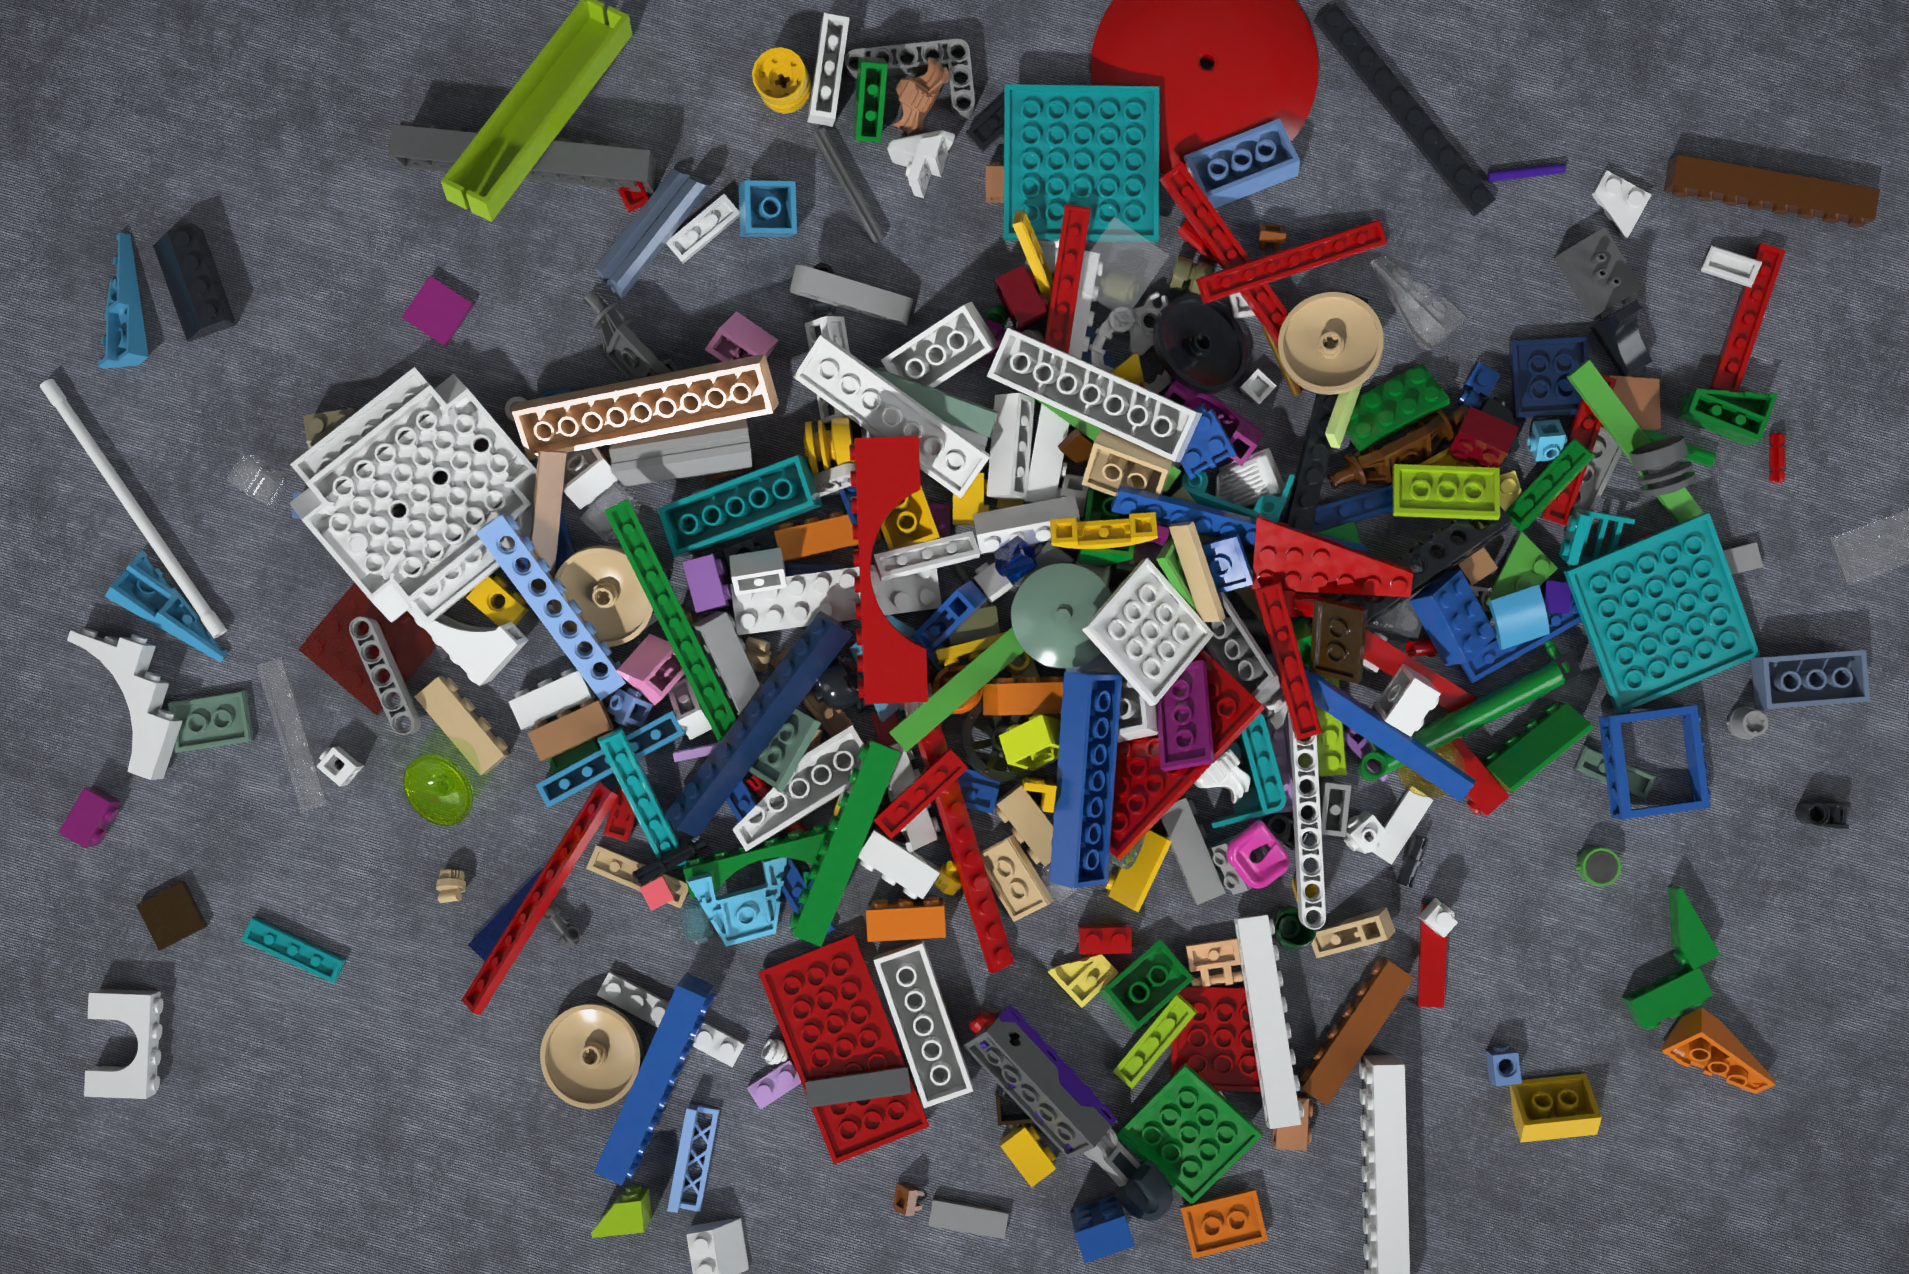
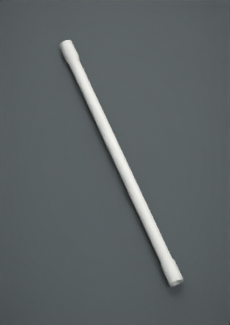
(60, 401)

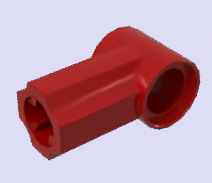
(1190, 236)
(1300, 604)

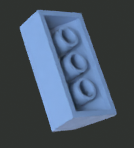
(1244, 163)

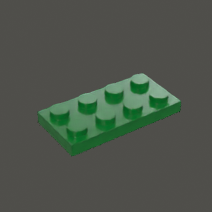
(1395, 406)

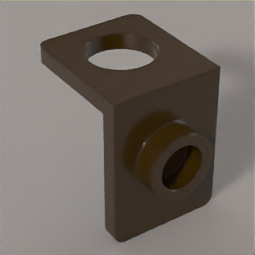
(1011, 1121)

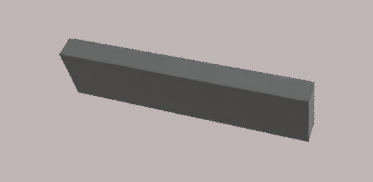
(858, 1086)

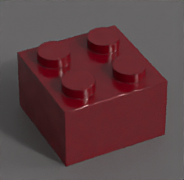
(1021, 298)
(1482, 439)

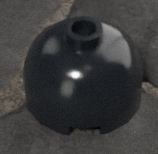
(835, 688)

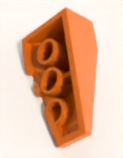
(1710, 1045)

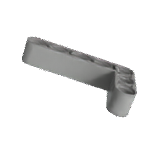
(919, 51)

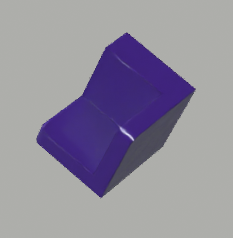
(1556, 596)

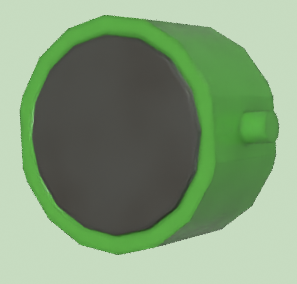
(1598, 866)

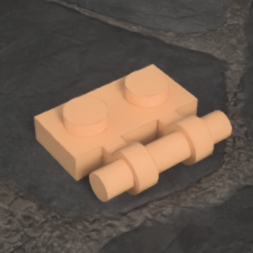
(1214, 955)

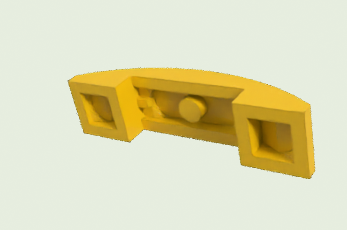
(1104, 533)

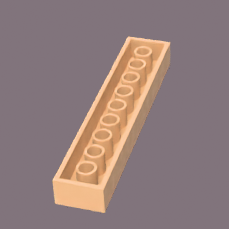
(647, 406)

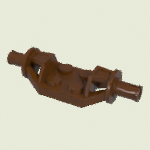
(1411, 450)

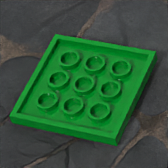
(1189, 1133)

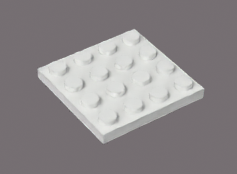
(1148, 631)

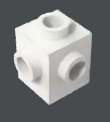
(1364, 833)

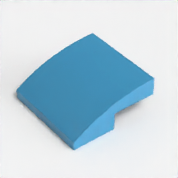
(1519, 617)

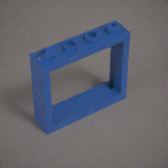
(1616, 767)

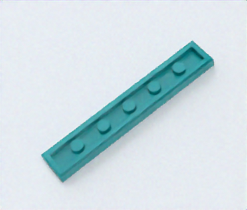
(639, 793)

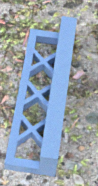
(683, 1158)

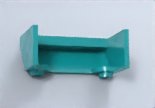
(1266, 505)
(1266, 787)

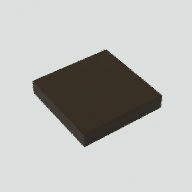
(171, 915)

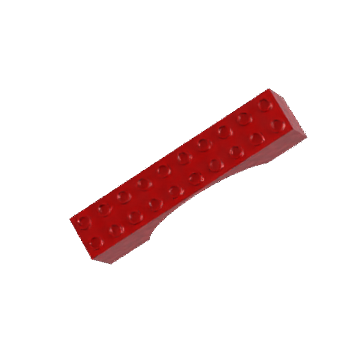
(890, 662)

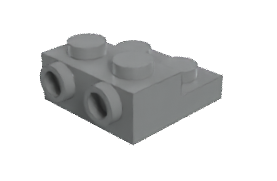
(1232, 880)

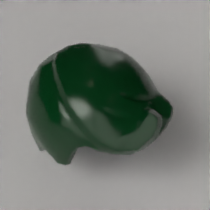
(1290, 931)

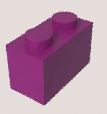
(90, 817)

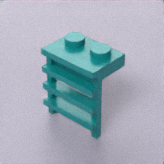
(1578, 530)

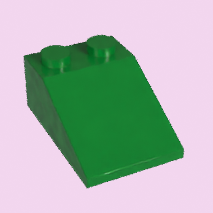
(1146, 986)

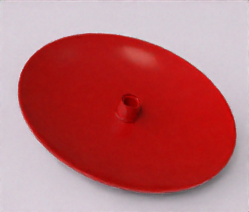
(1258, 56)

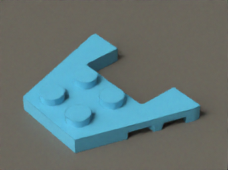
(746, 912)

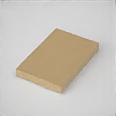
(1014, 878)

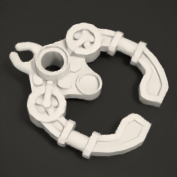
(1140, 337)

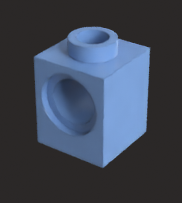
(1508, 1076)

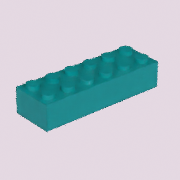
(740, 506)

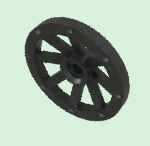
(969, 747)

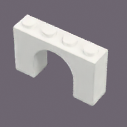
(142, 1013)

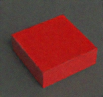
(632, 199)

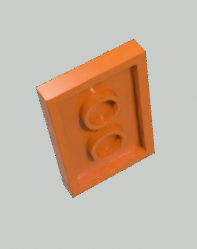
(1223, 1223)

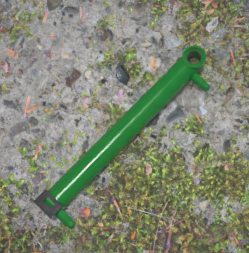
(1481, 711)

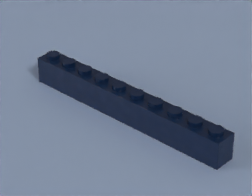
(758, 724)

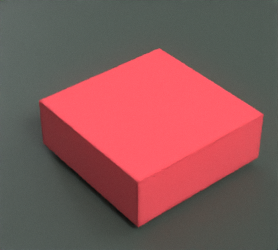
(657, 893)

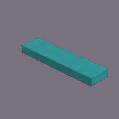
(293, 949)

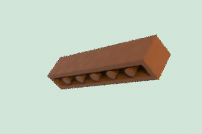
(1354, 1031)

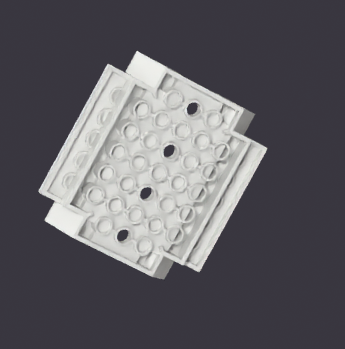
(389, 459)

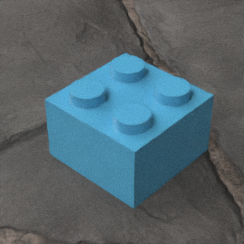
(767, 208)

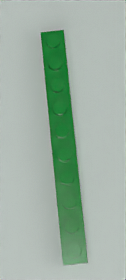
(671, 617)

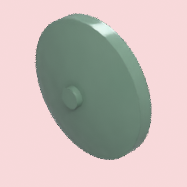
(1054, 609)

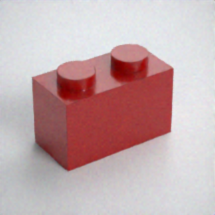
(1104, 939)

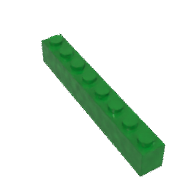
(844, 842)

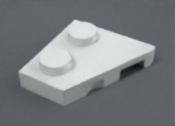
(1620, 201)

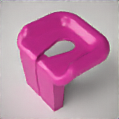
(1269, 868)

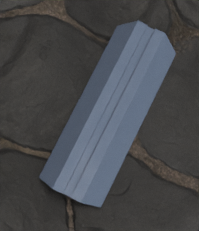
(650, 231)

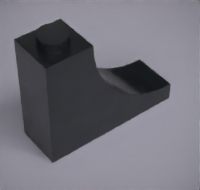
(1622, 341)

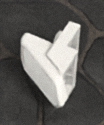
(923, 157)
(1251, 481)

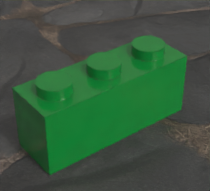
(869, 99)
(1667, 997)

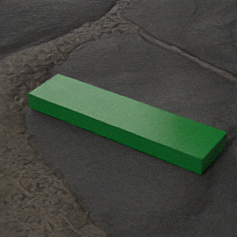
(1549, 484)

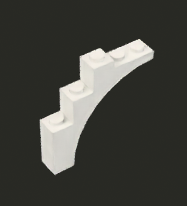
(144, 692)

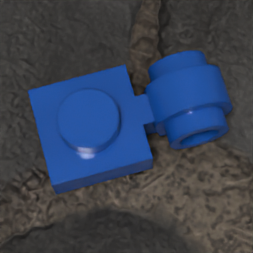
(1481, 382)

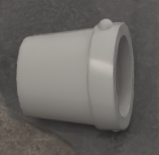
(1746, 722)

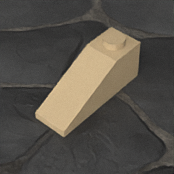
(1353, 933)

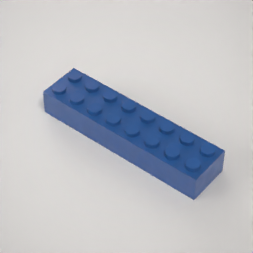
(1085, 779)
(652, 1084)

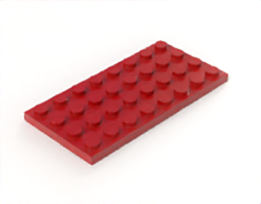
(1144, 789)
(837, 1029)

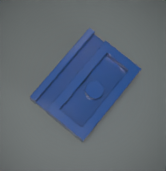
(978, 791)

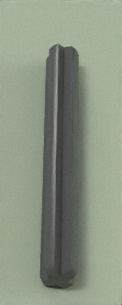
(849, 185)

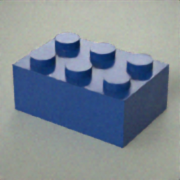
(1453, 618)
(1101, 1228)

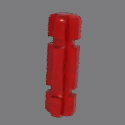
(1776, 458)

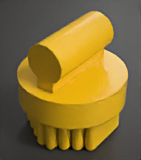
(948, 879)

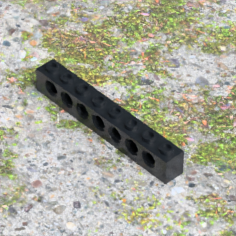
(1434, 567)

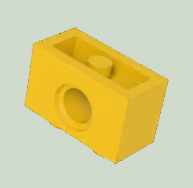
(484, 597)

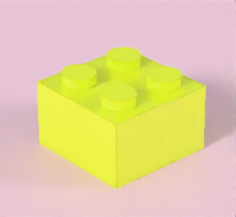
(1032, 743)

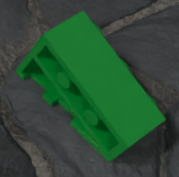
(1729, 414)

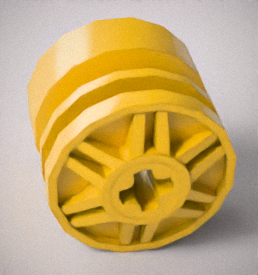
(776, 67)
(828, 445)

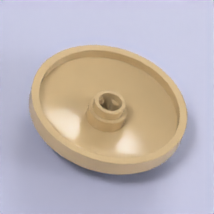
(1331, 343)
(606, 592)
(591, 1055)

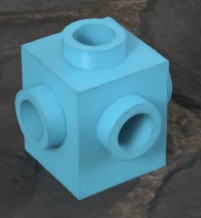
(1546, 440)

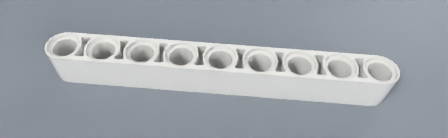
(1301, 826)

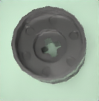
(1663, 467)

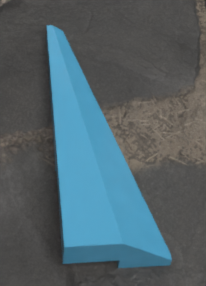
(124, 319)
(151, 598)

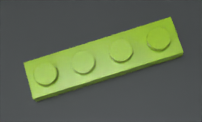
(1155, 1041)

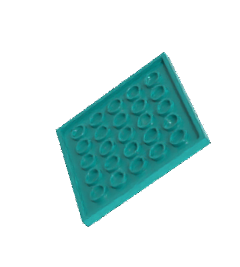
(1084, 151)
(1662, 612)

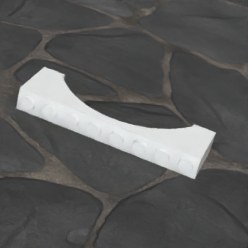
(477, 650)

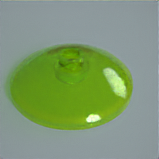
(438, 789)

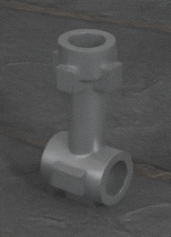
(569, 935)

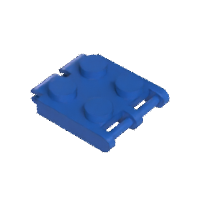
(1206, 442)

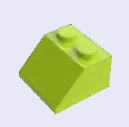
(627, 1214)

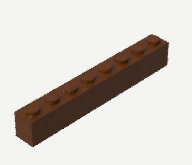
(1771, 190)

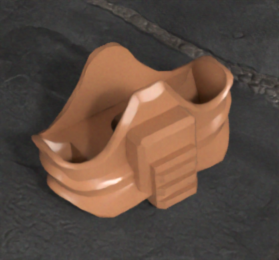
(919, 95)

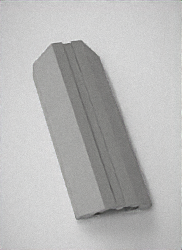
(682, 454)

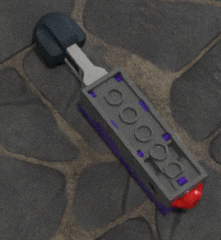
(1064, 1107)

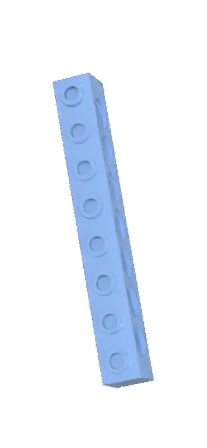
(491, 534)

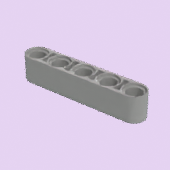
(851, 295)
(376, 666)

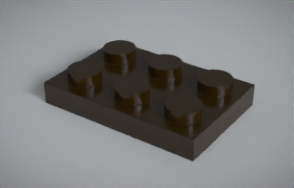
(1338, 640)

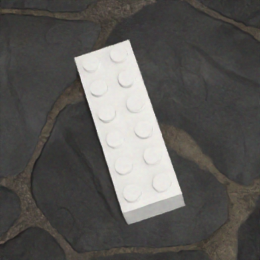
(923, 1023)

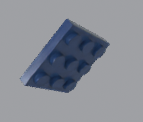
(1540, 376)

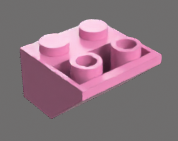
(740, 339)
(652, 668)

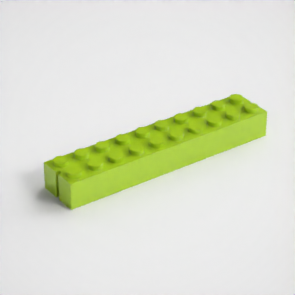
(536, 109)

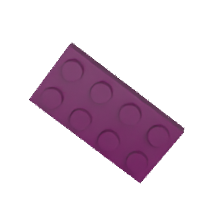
(1186, 721)

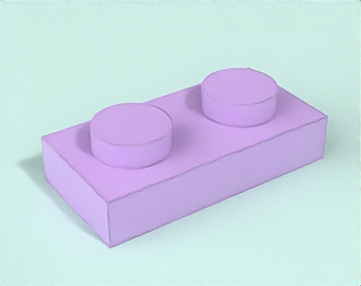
(774, 1084)

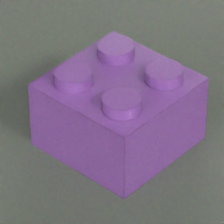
(708, 584)

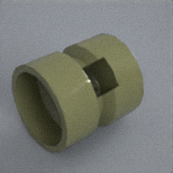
(1186, 273)

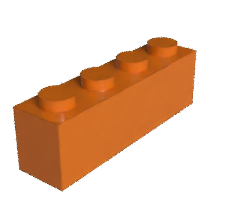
(816, 537)

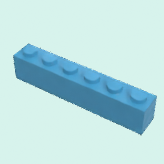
(596, 766)

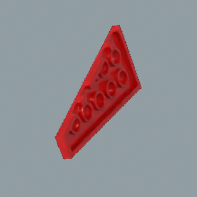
(1321, 565)

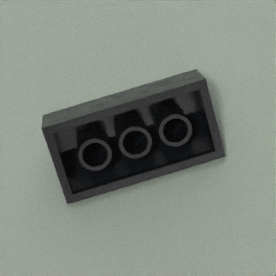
(193, 282)

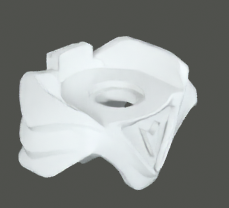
(1227, 775)

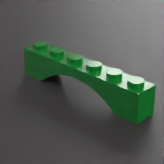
(724, 863)

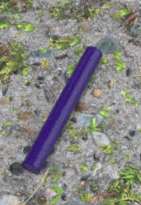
(1526, 172)

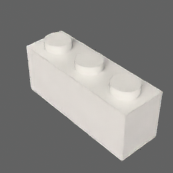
(550, 698)

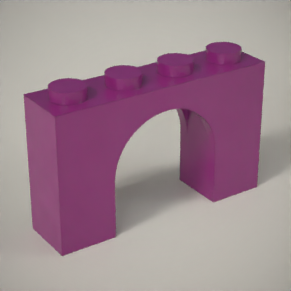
(1241, 432)

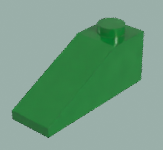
(1688, 933)

